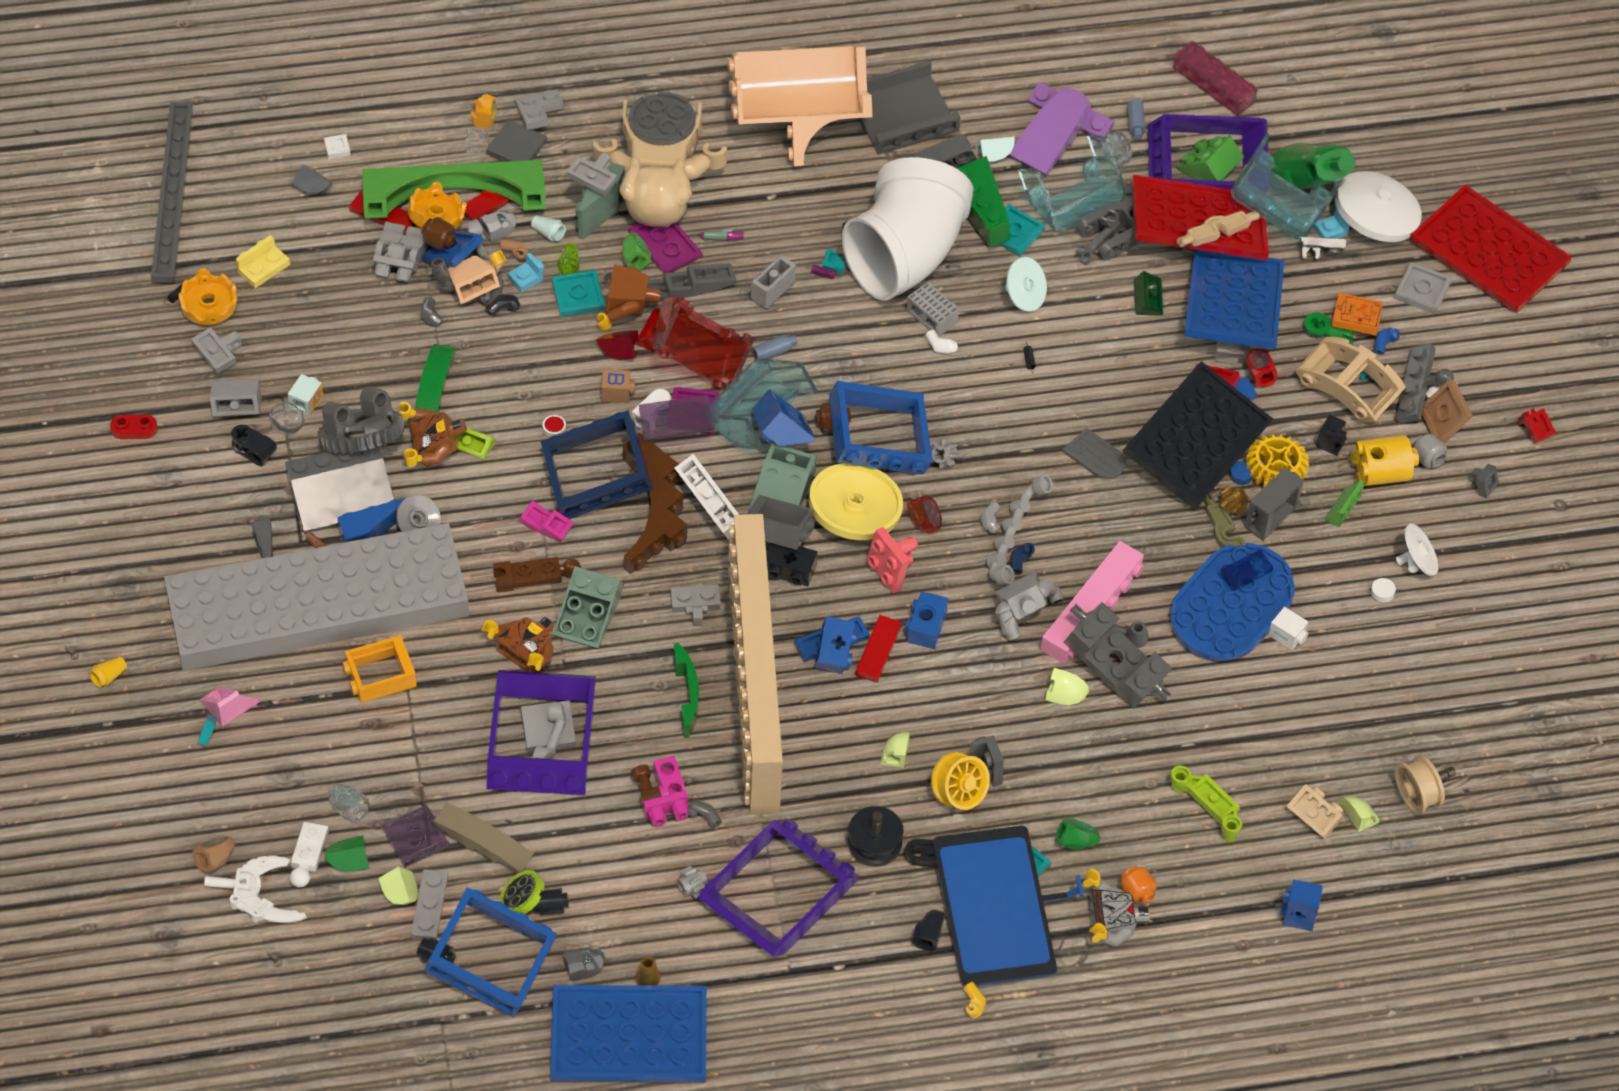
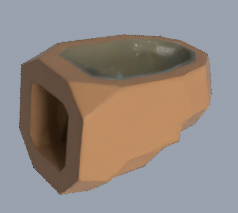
(213, 853)

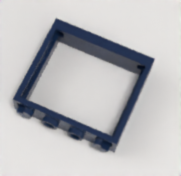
(606, 493)

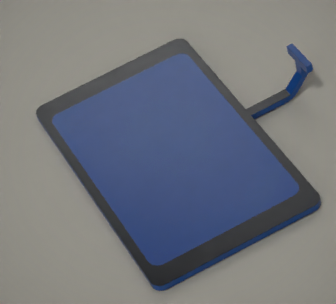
(996, 905)

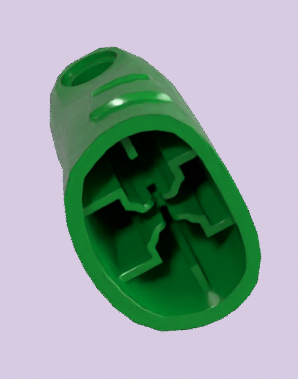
(1313, 165)

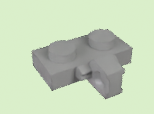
(593, 174)
(217, 350)
(695, 600)

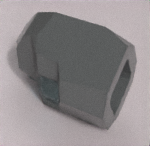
(583, 963)

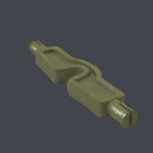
(1222, 523)

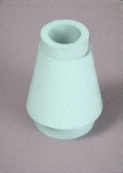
(550, 228)

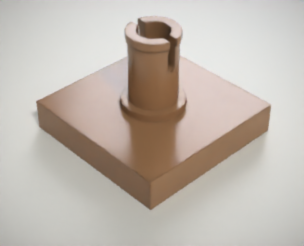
(1446, 411)

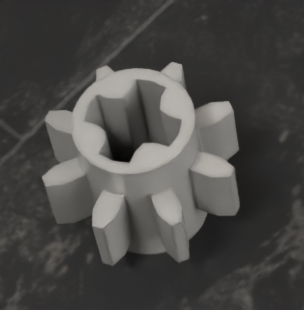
(944, 453)
(692, 881)

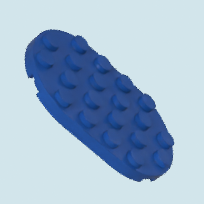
(1225, 622)

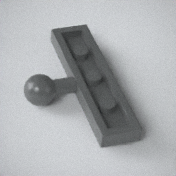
(1416, 382)

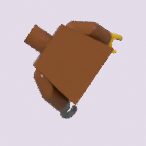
(626, 294)

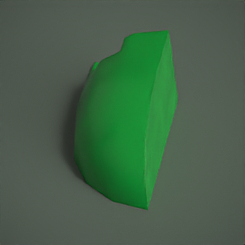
(348, 854)

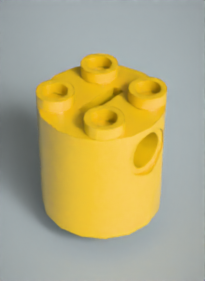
(1384, 460)

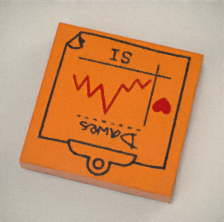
(1357, 314)

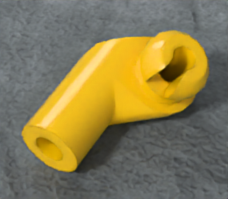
(977, 1000)

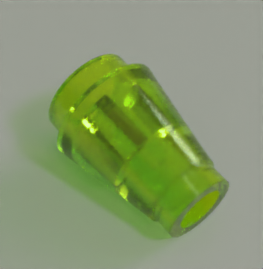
(569, 259)

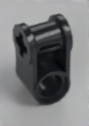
(252, 444)

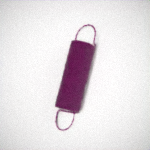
(824, 271)

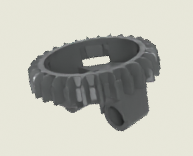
(374, 418)

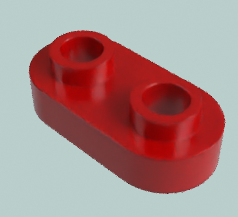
(133, 427)

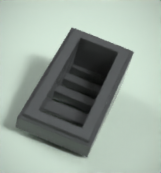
(263, 537)

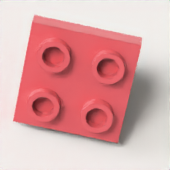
(891, 558)

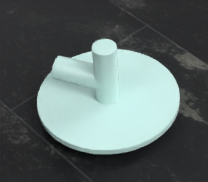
(1026, 284)

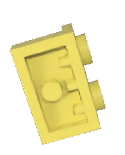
(261, 262)

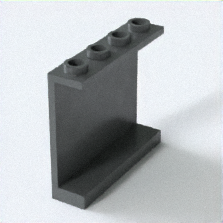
(907, 109)

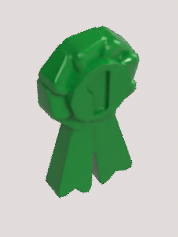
(1320, 325)

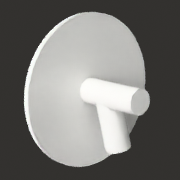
(1420, 552)

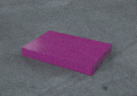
(668, 246)

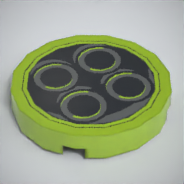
(522, 891)

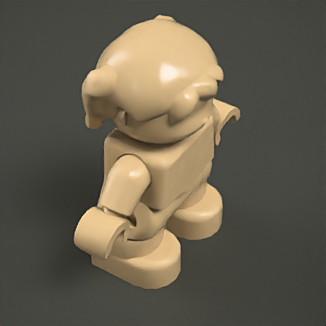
(659, 176)

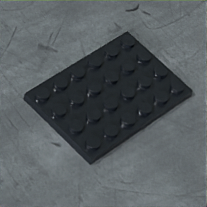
(1197, 435)

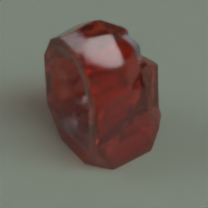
(925, 514)

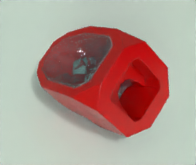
(1261, 367)

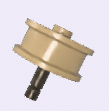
(1421, 784)

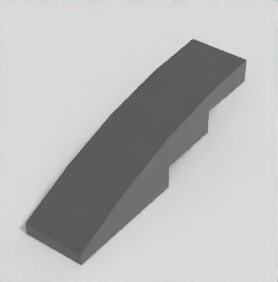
(695, 281)

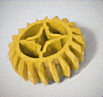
(1276, 456)

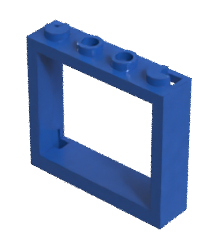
(885, 399)
(473, 984)

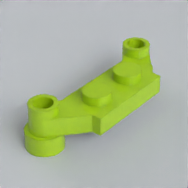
(1211, 798)

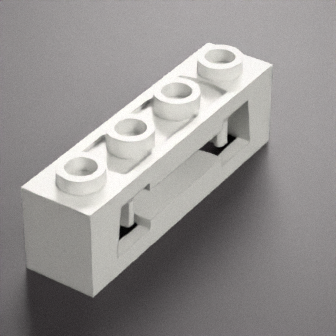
(707, 493)

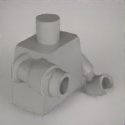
(1022, 599)

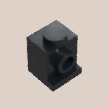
(1332, 435)

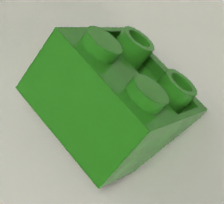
(1211, 159)

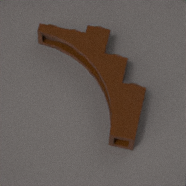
(666, 502)

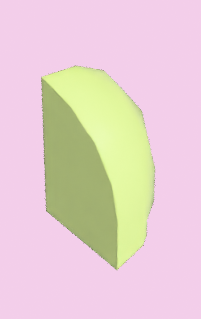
(1066, 688)
(896, 750)
(1359, 812)
(399, 886)

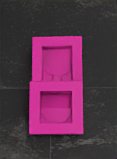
(546, 523)

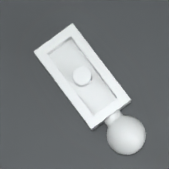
(307, 852)

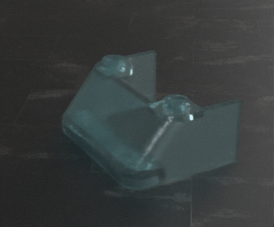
(1100, 188)
(1277, 198)
(733, 406)

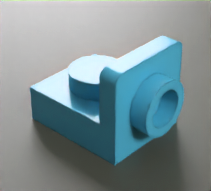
(1332, 227)
(527, 274)

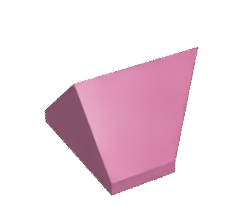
(227, 704)

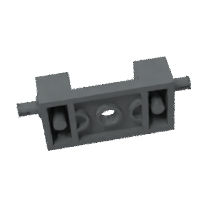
(1098, 638)

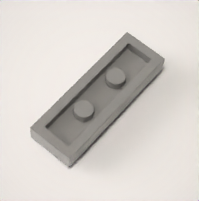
(430, 904)

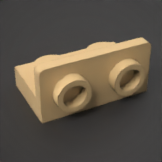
(1315, 811)

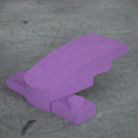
(1056, 127)

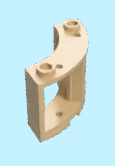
(1360, 358)

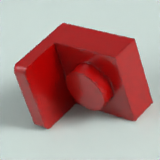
(1537, 424)

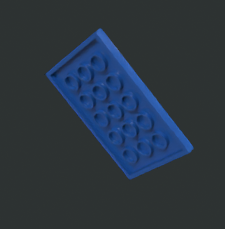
(1235, 299)
(629, 1033)

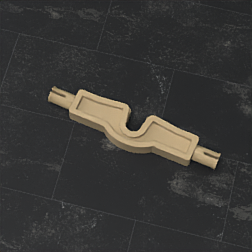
(1209, 230)

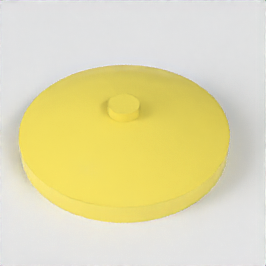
(855, 501)

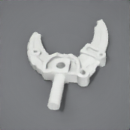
(247, 887)

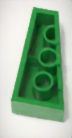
(987, 207)

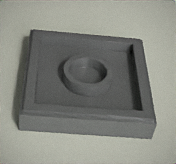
(516, 143)

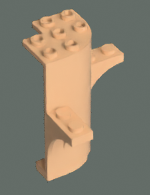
(799, 88)

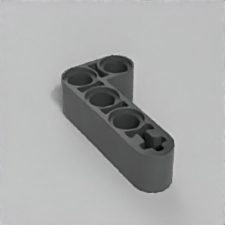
(952, 151)

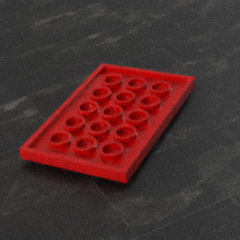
(1170, 208)
(1490, 248)

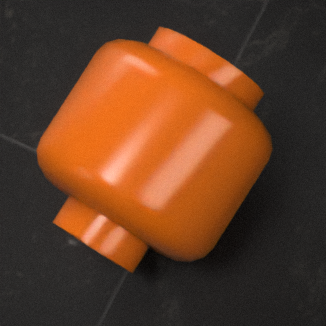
(1138, 883)

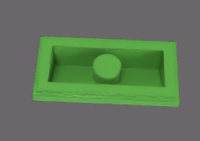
(1345, 504)

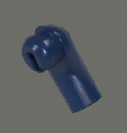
(1020, 555)

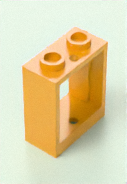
(375, 652)

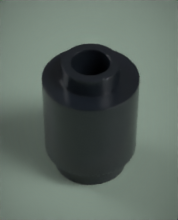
(552, 902)
(427, 947)

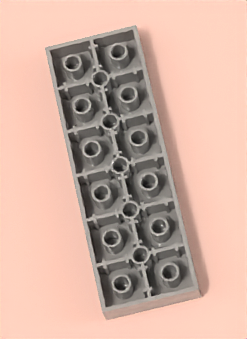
(316, 596)

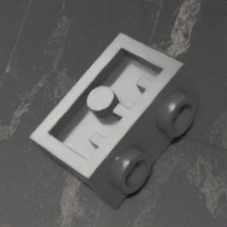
(989, 752)

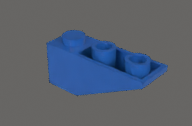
(368, 522)

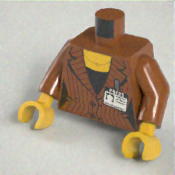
(432, 435)
(523, 642)

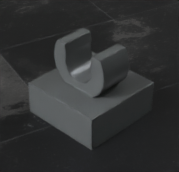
(1485, 479)

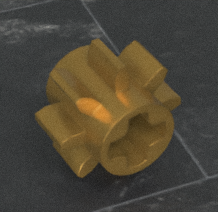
(1234, 500)

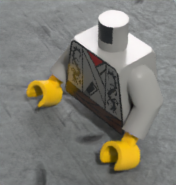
(1112, 911)

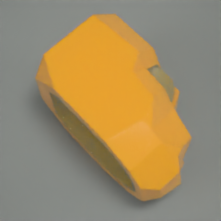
(484, 111)

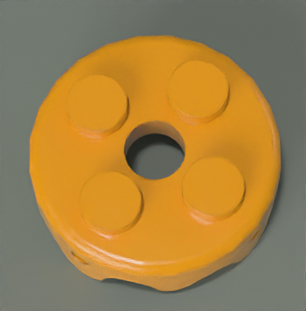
(430, 202)
(204, 287)

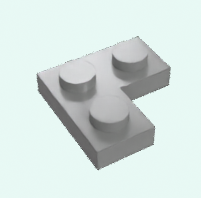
(533, 107)

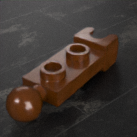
(531, 572)

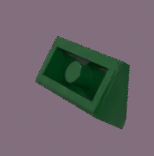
(1148, 294)

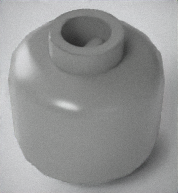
(1430, 450)

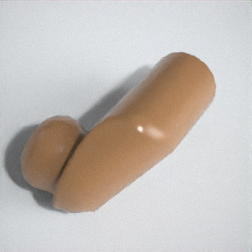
(516, 247)

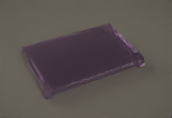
(675, 417)

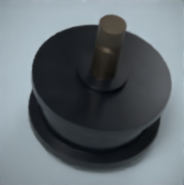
(875, 835)

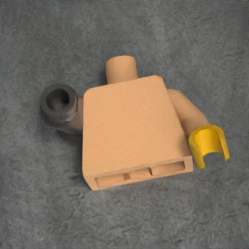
(470, 276)

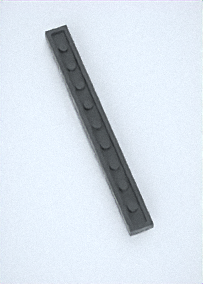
(172, 192)

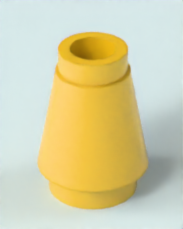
(106, 672)

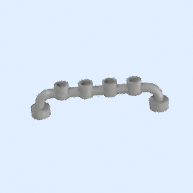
(997, 562)

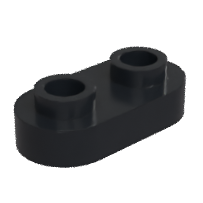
(925, 848)

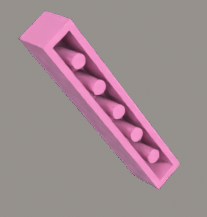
(1103, 586)

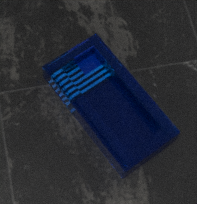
(1246, 570)

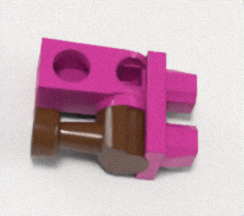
(667, 796)

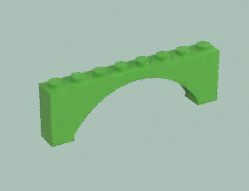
(392, 186)

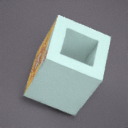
(306, 394)

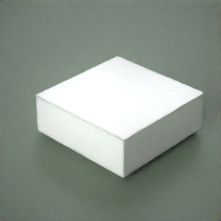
(337, 146)

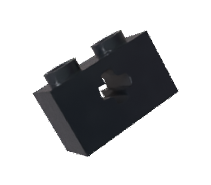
(791, 564)

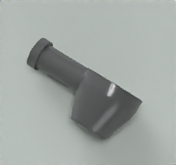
(1140, 638)

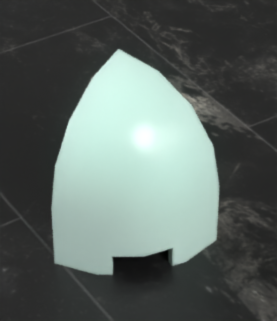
(995, 148)

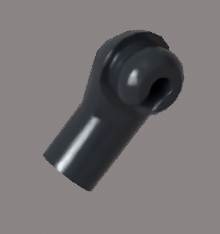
(503, 301)

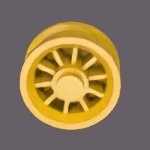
(960, 780)

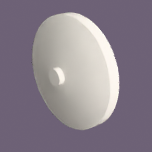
(1378, 206)

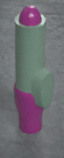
(723, 234)

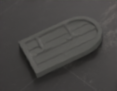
(1096, 455)

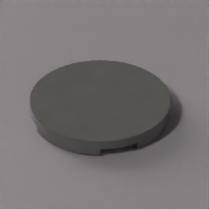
(662, 119)

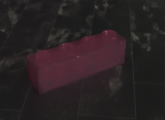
(1215, 78)

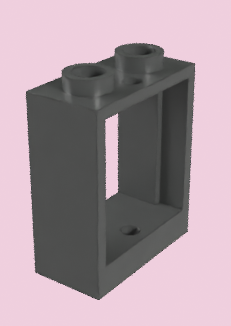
(1274, 504)
(784, 522)

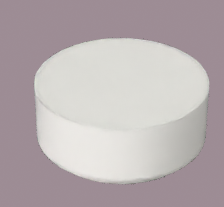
(1383, 590)

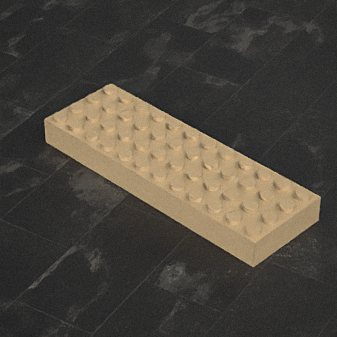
(755, 665)

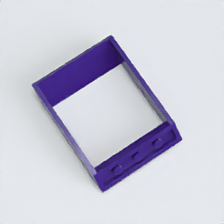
(1160, 140)
(538, 773)
(747, 925)

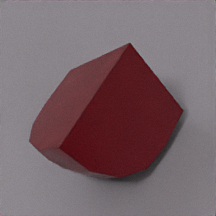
(619, 344)

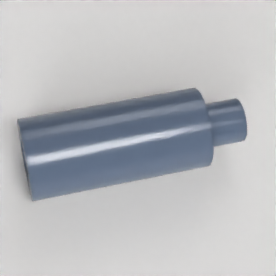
(1136, 118)
(773, 347)

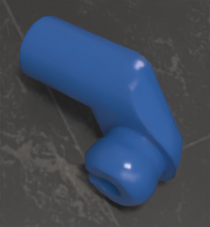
(1383, 337)

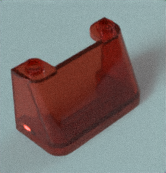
(700, 343)

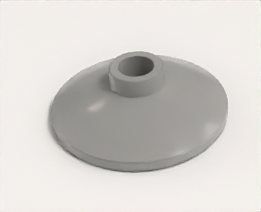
(422, 508)

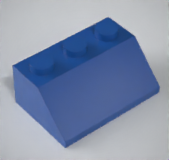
(781, 421)

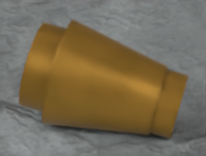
(647, 972)

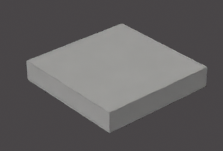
(1423, 288)
(539, 728)

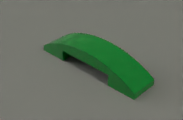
(434, 377)
(685, 667)

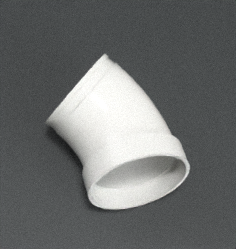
(908, 227)

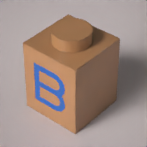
(617, 386)

